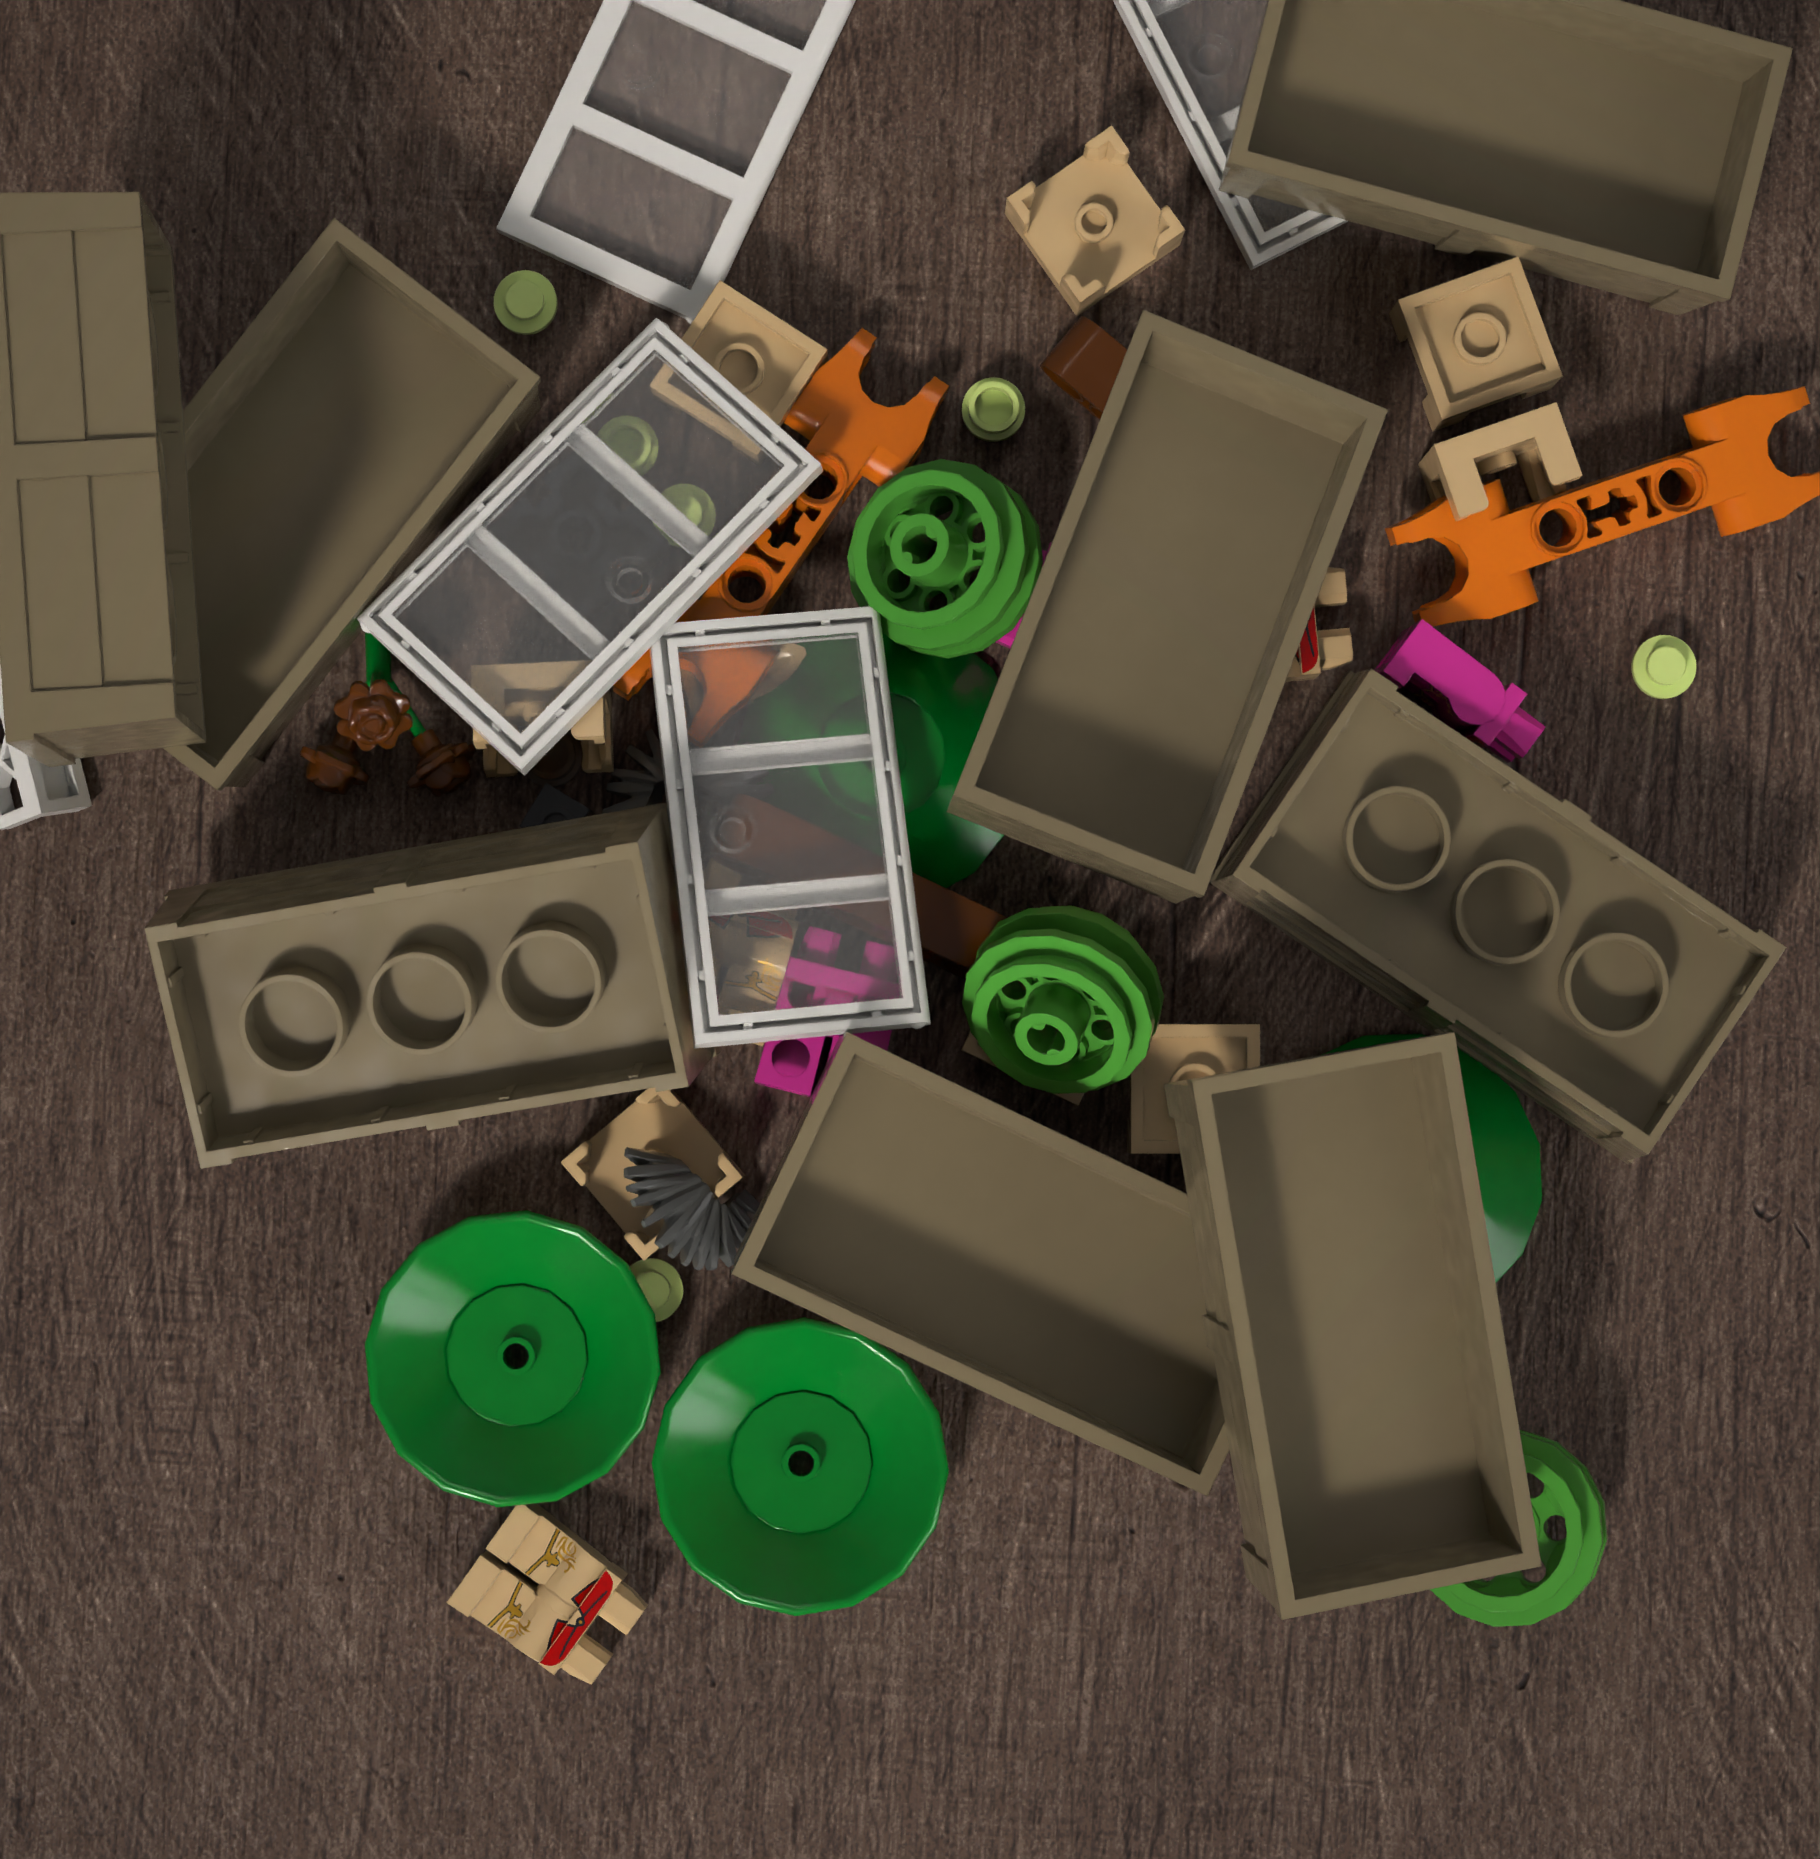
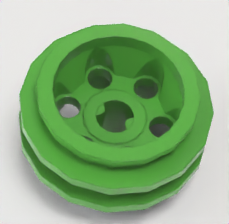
(903, 526)
(1074, 973)
(1568, 1562)

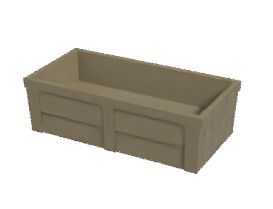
(1520, 129)
(322, 474)
(93, 483)
(1168, 611)
(1495, 915)
(427, 985)
(995, 1259)
(1355, 1325)

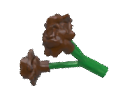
(377, 715)

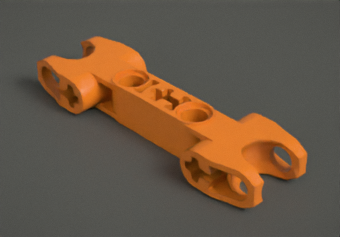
(851, 442)
(1721, 470)

